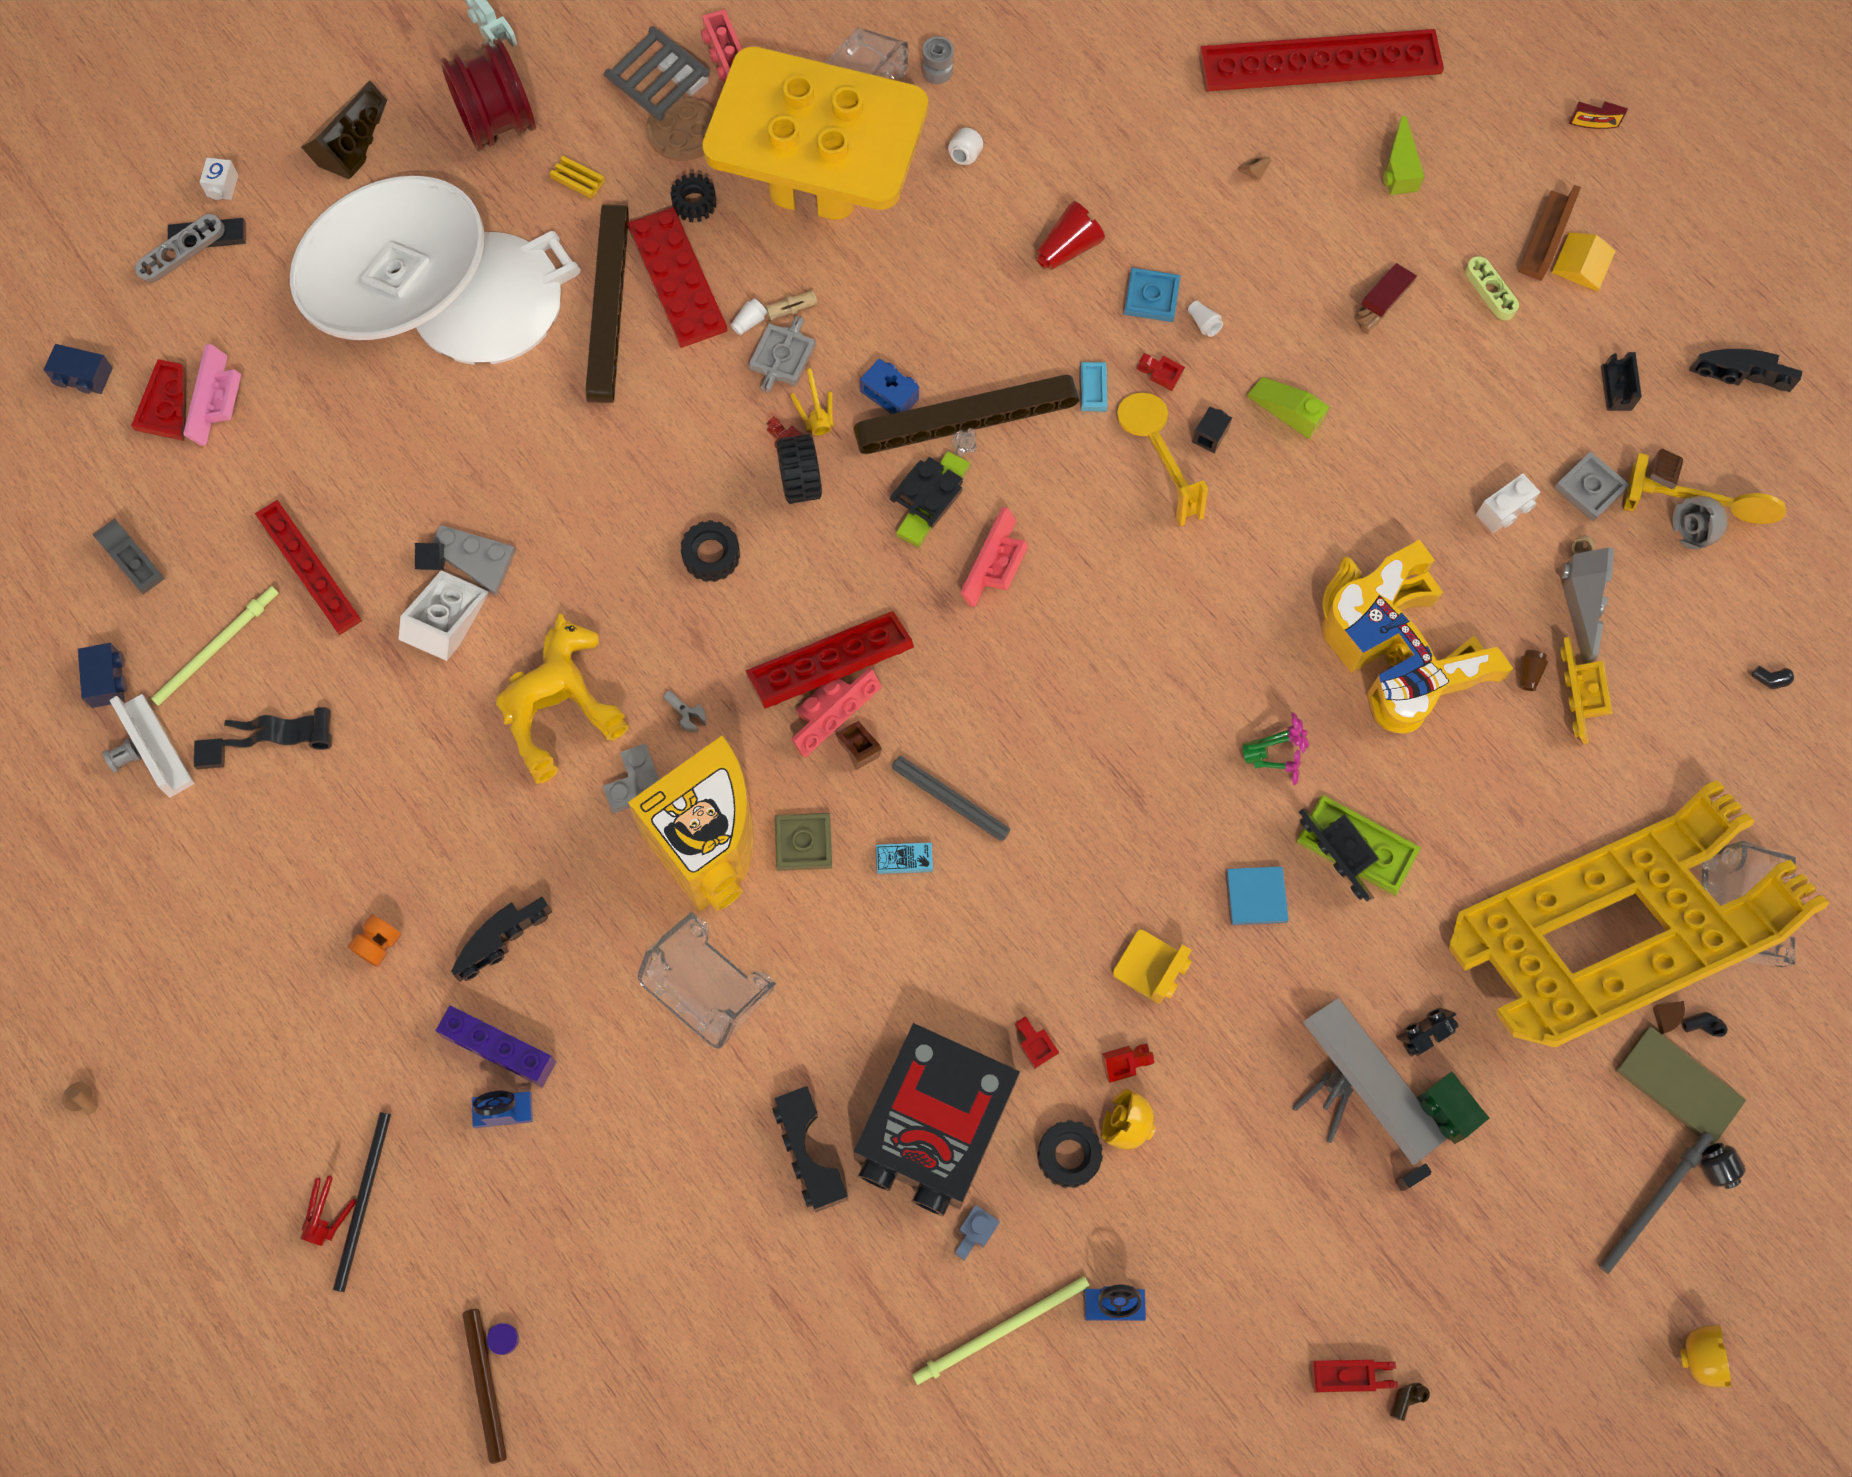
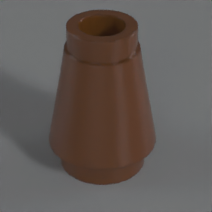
(1532, 669)

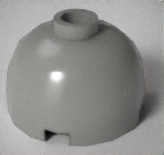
(1700, 521)

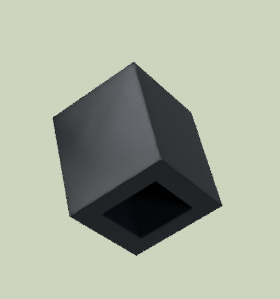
(1212, 429)

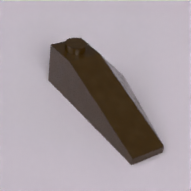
(345, 137)

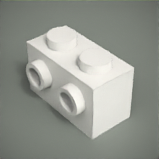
(1508, 503)

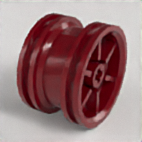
(488, 94)

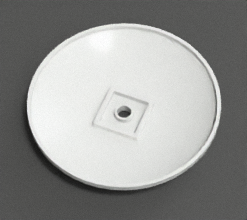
(399, 223)

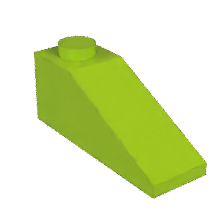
(1403, 166)
(1291, 405)

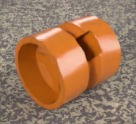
(367, 948)

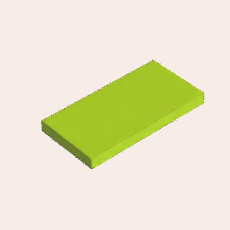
(1394, 851)

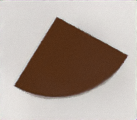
(1669, 1016)

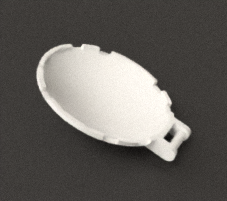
(505, 303)

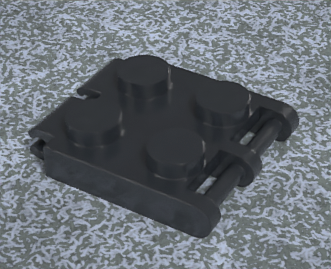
(928, 490)

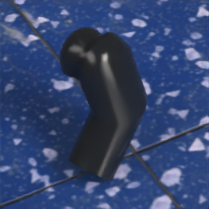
(1775, 679)
(1705, 1022)

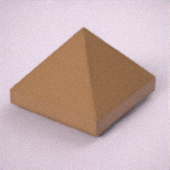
(1255, 167)

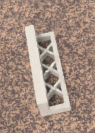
(153, 744)

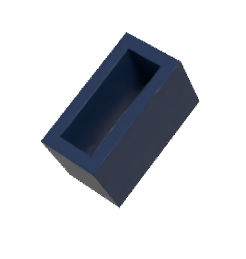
(78, 369)
(101, 674)

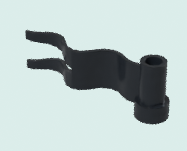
(309, 729)

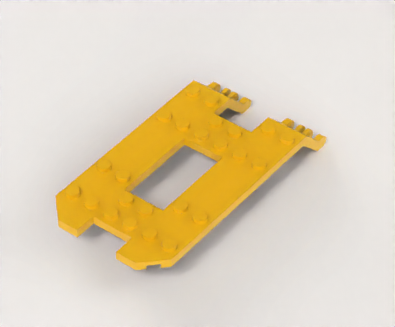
(1655, 866)

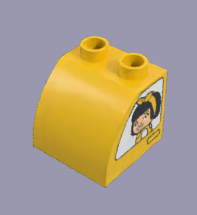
(700, 825)

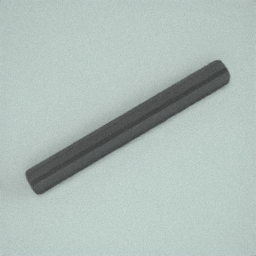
(951, 798)

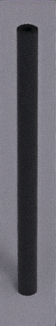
(361, 1202)

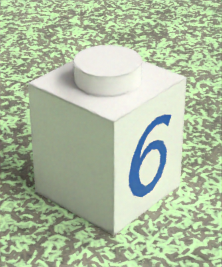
(219, 178)

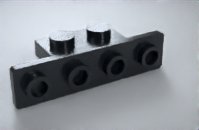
(1346, 847)

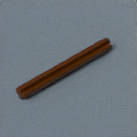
(484, 1386)

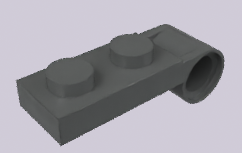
(128, 556)

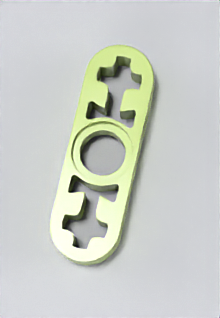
(1491, 277)

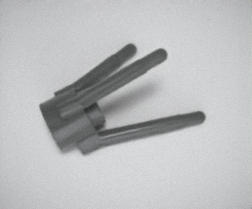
(1337, 1086)

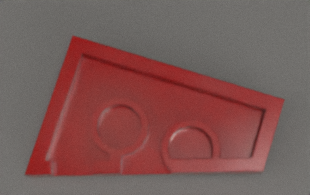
(163, 402)

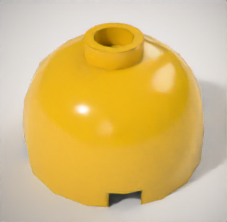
(1130, 1121)
(1707, 1357)

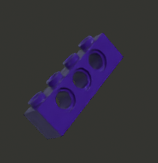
(496, 1046)

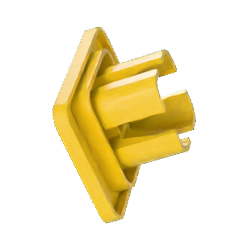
(816, 131)

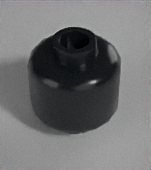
(1722, 1165)

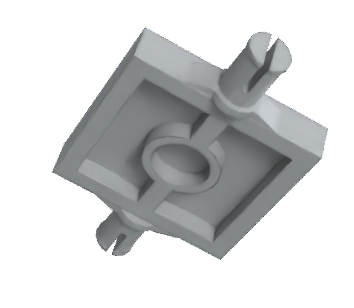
(782, 354)

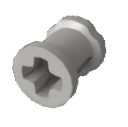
(121, 755)

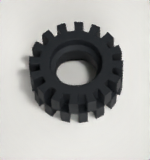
(695, 209)

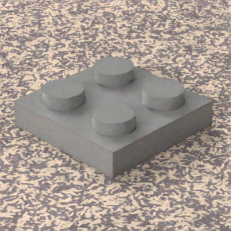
(1592, 486)

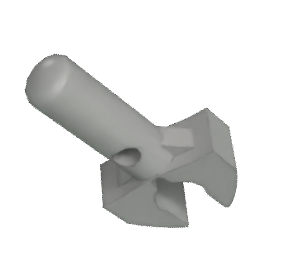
(685, 711)

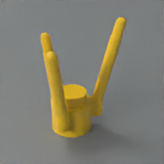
(819, 422)

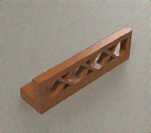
(1548, 233)

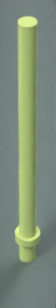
(934, 1368)

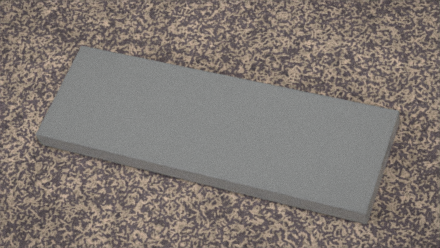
(1375, 1080)

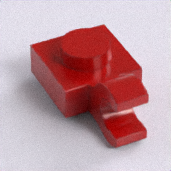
(1164, 372)
(1037, 1046)
(1123, 1061)

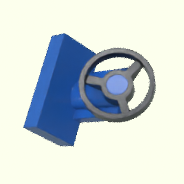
(501, 1108)
(1115, 1304)

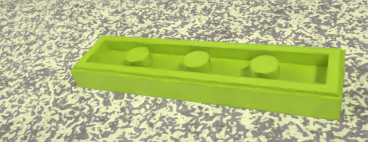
(914, 528)

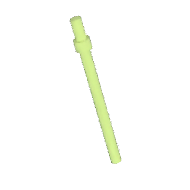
(254, 608)

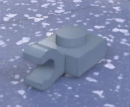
(977, 1229)

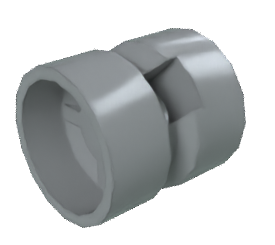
(937, 60)

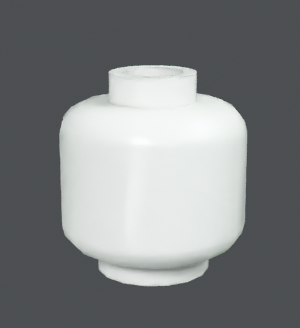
(965, 146)

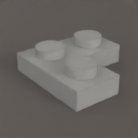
(641, 776)

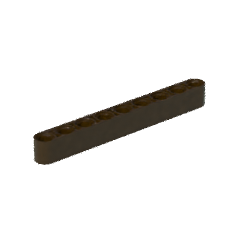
(607, 304)
(965, 413)

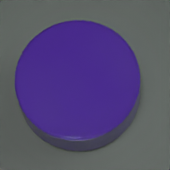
(502, 1339)

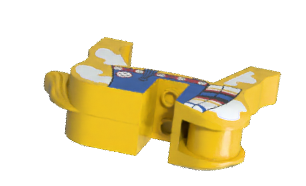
(1368, 622)

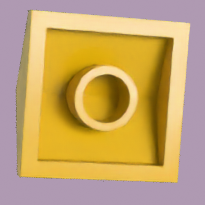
(1584, 260)

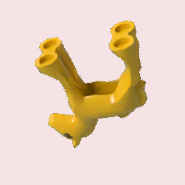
(549, 686)

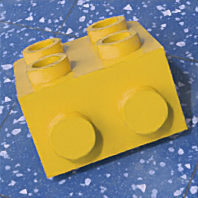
(1152, 966)

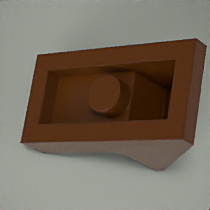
(859, 744)

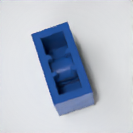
(889, 387)

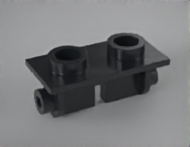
(1417, 1035)

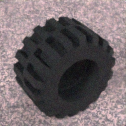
(799, 468)

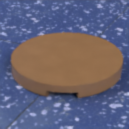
(681, 130)

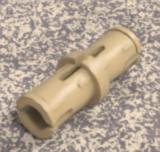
(807, 300)

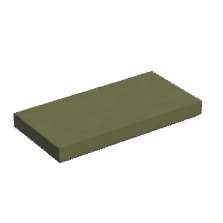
(1680, 1085)

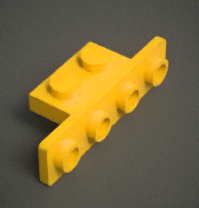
(1589, 690)

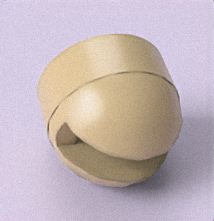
(1578, 543)

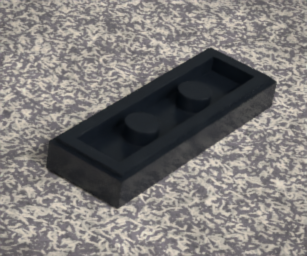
(233, 233)

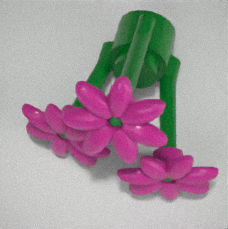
(1257, 750)

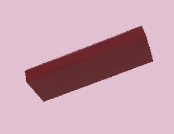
(1389, 290)

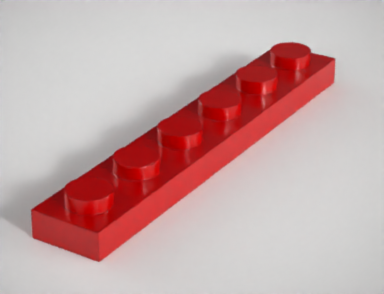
(308, 567)

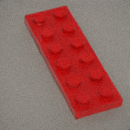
(677, 277)
(829, 659)

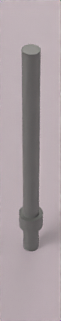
(1689, 1159)

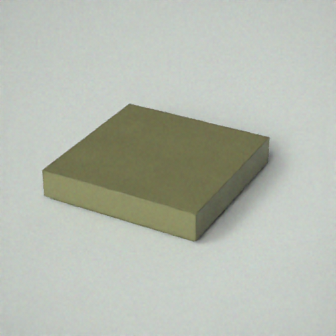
(803, 841)

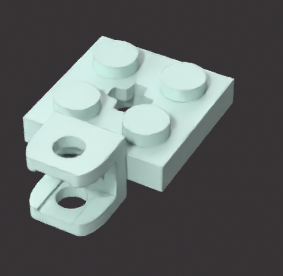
(489, 26)

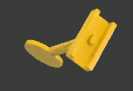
(1145, 416)
(1749, 507)

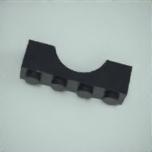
(822, 1183)

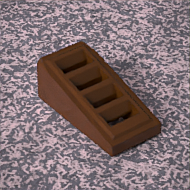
(1666, 468)

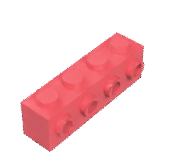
(722, 41)

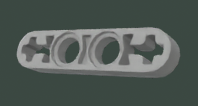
(177, 243)

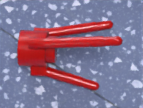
(314, 1227)

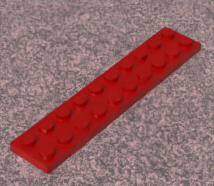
(1321, 60)

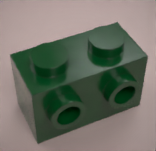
(1452, 1108)

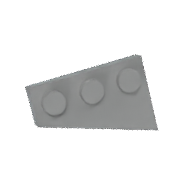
(476, 556)

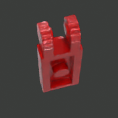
(1350, 1376)

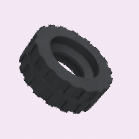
(710, 531)
(1092, 1154)

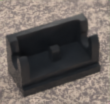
(1621, 382)

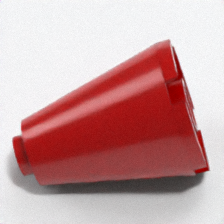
(1069, 237)

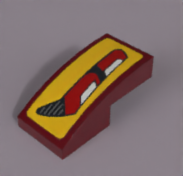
(1593, 117)

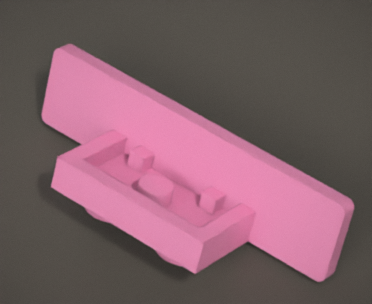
(212, 395)

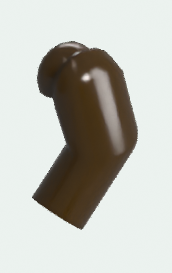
(1408, 1396)

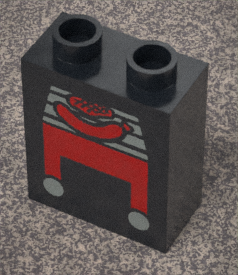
(934, 1119)

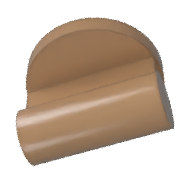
(1367, 319)
(79, 1097)

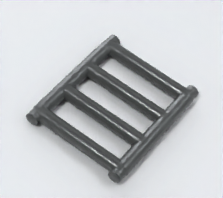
(669, 47)

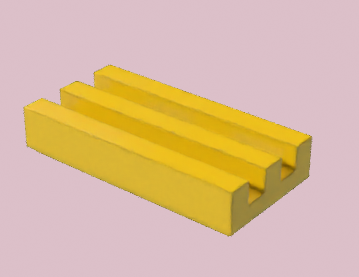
(580, 174)

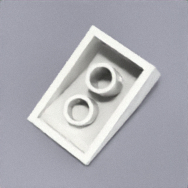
(441, 615)

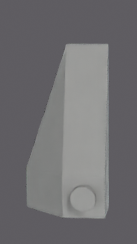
(1583, 587)

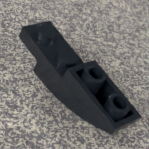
(1739, 364)
(488, 941)

